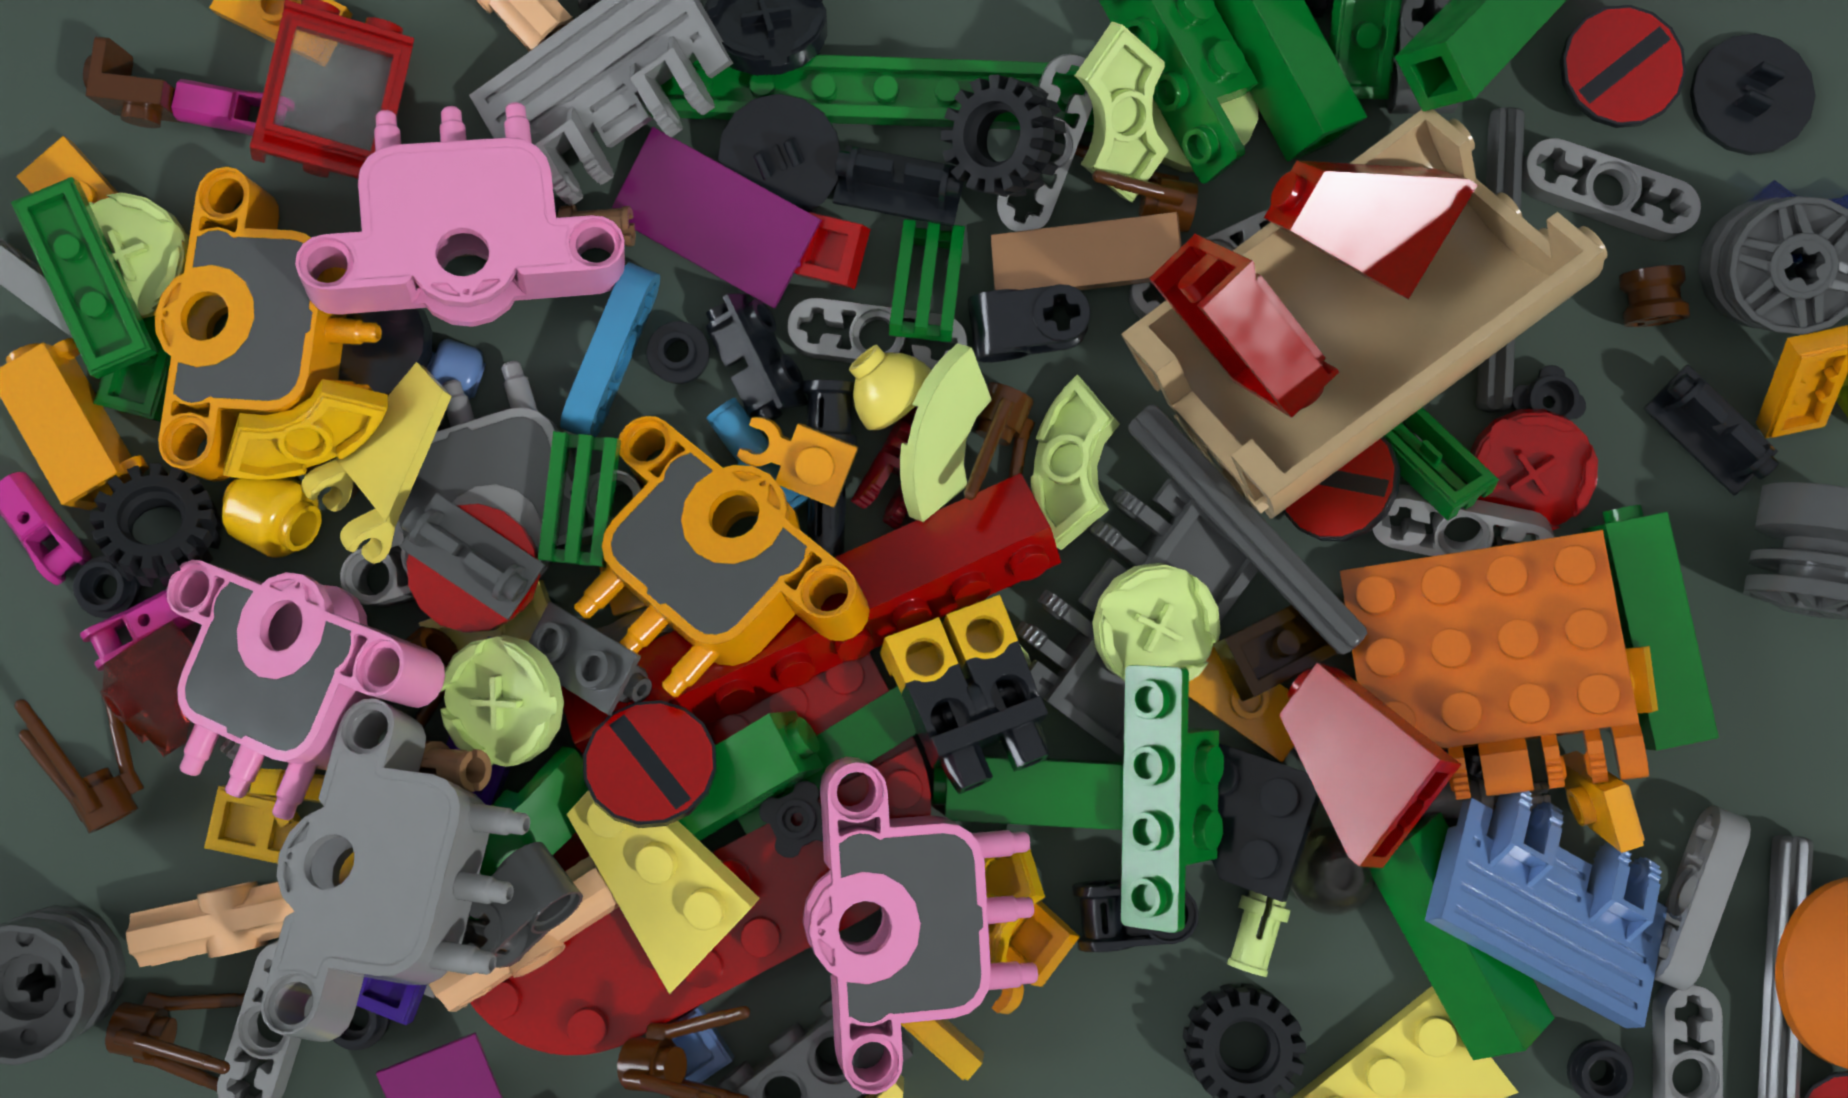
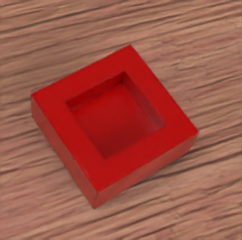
(835, 252)

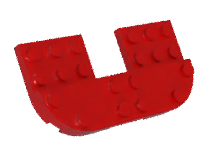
(604, 982)

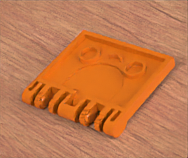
(1502, 654)

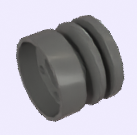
(1754, 244)
(1814, 550)
(87, 971)

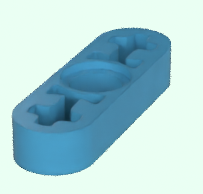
(610, 351)

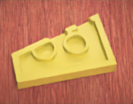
(666, 887)
(1412, 1058)

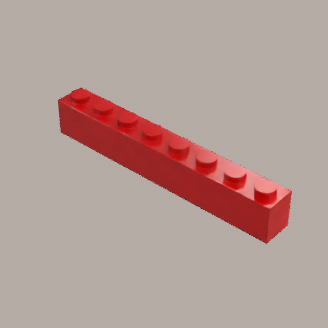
(906, 579)

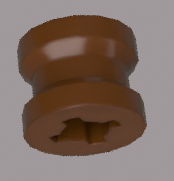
(1654, 296)

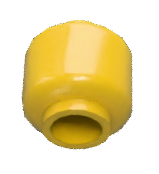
(271, 515)

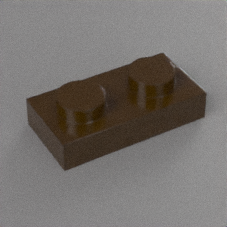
(1271, 652)

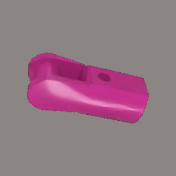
(215, 106)
(34, 522)
(140, 621)

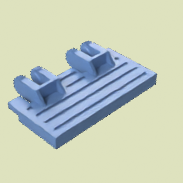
(1548, 912)

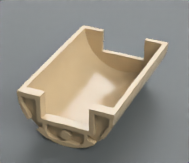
(1391, 351)

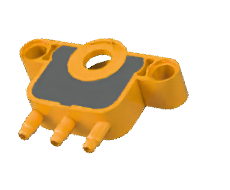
(274, 336)
(710, 587)

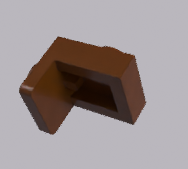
(110, 85)

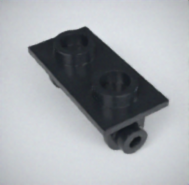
(897, 185)
(746, 330)
(1712, 431)

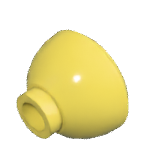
(885, 386)

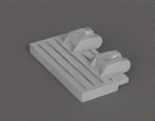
(608, 79)

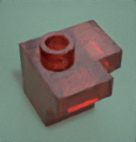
(143, 688)

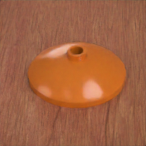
(1814, 972)

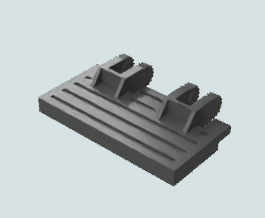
(1190, 541)

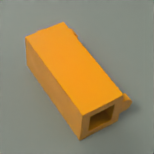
(62, 425)

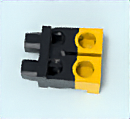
(968, 691)

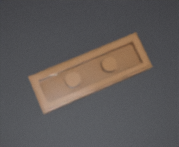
(1086, 253)

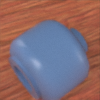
(457, 362)

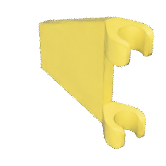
(384, 464)

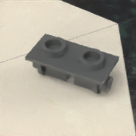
(470, 555)
(590, 661)

